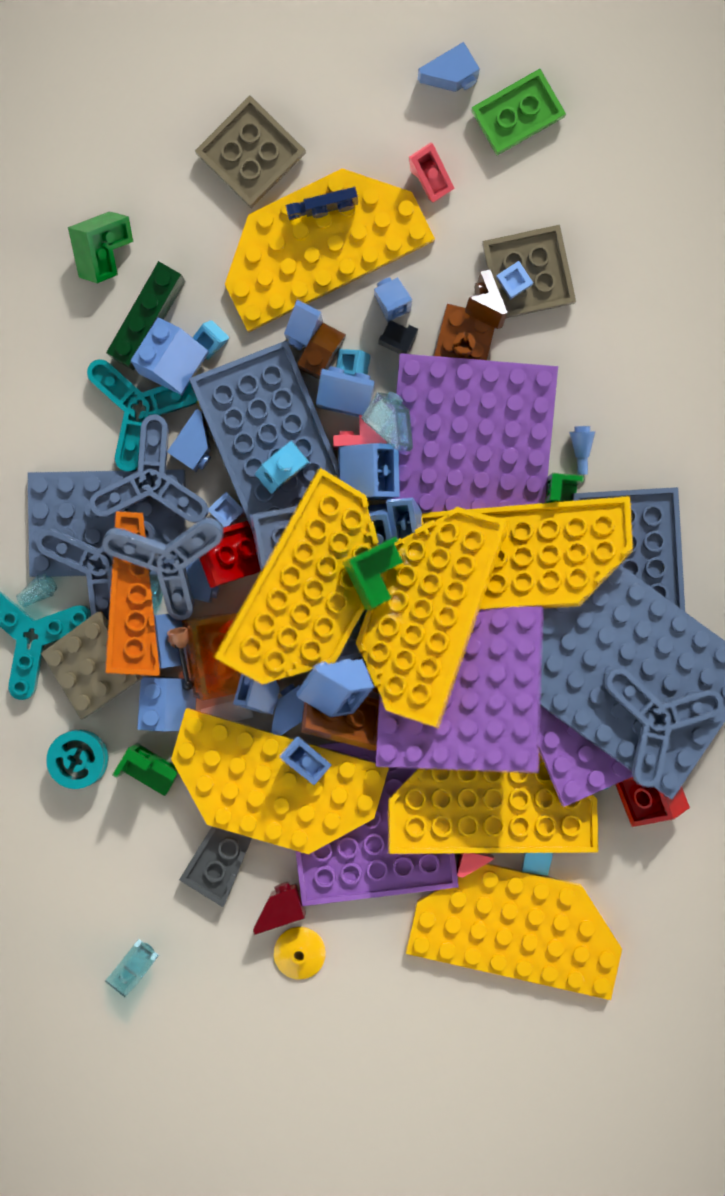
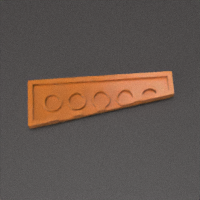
(131, 615)

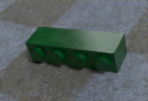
(151, 303)

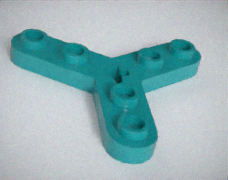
(125, 395)
(51, 628)

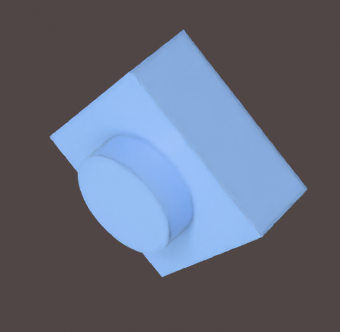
(514, 280)
(226, 510)

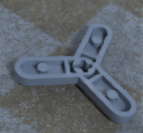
(151, 461)
(75, 553)
(151, 555)
(654, 739)

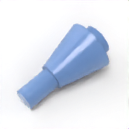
(582, 443)

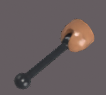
(179, 639)

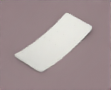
(229, 711)

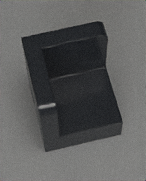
(398, 337)

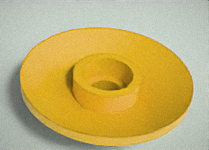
(301, 940)

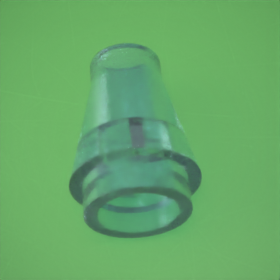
(37, 590)

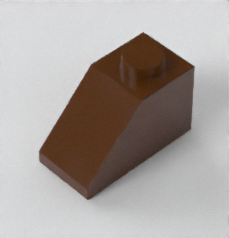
(321, 350)

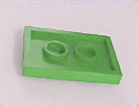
(518, 112)

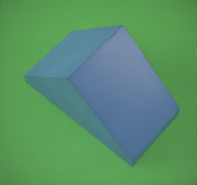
(403, 516)

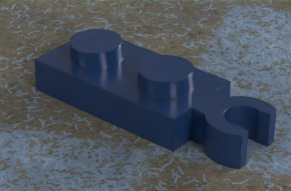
(320, 205)

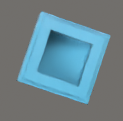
(211, 337)
(353, 361)
(537, 863)

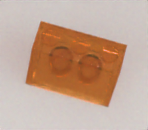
(209, 676)

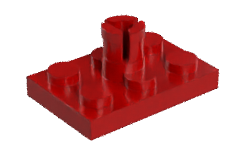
(232, 557)

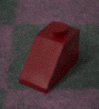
(281, 908)

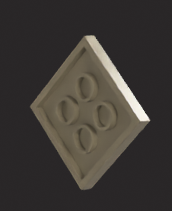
(250, 151)
(544, 260)
(80, 666)

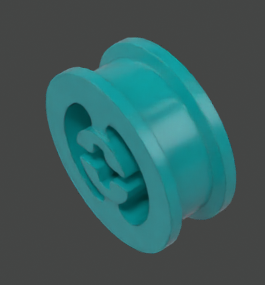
(59, 750)

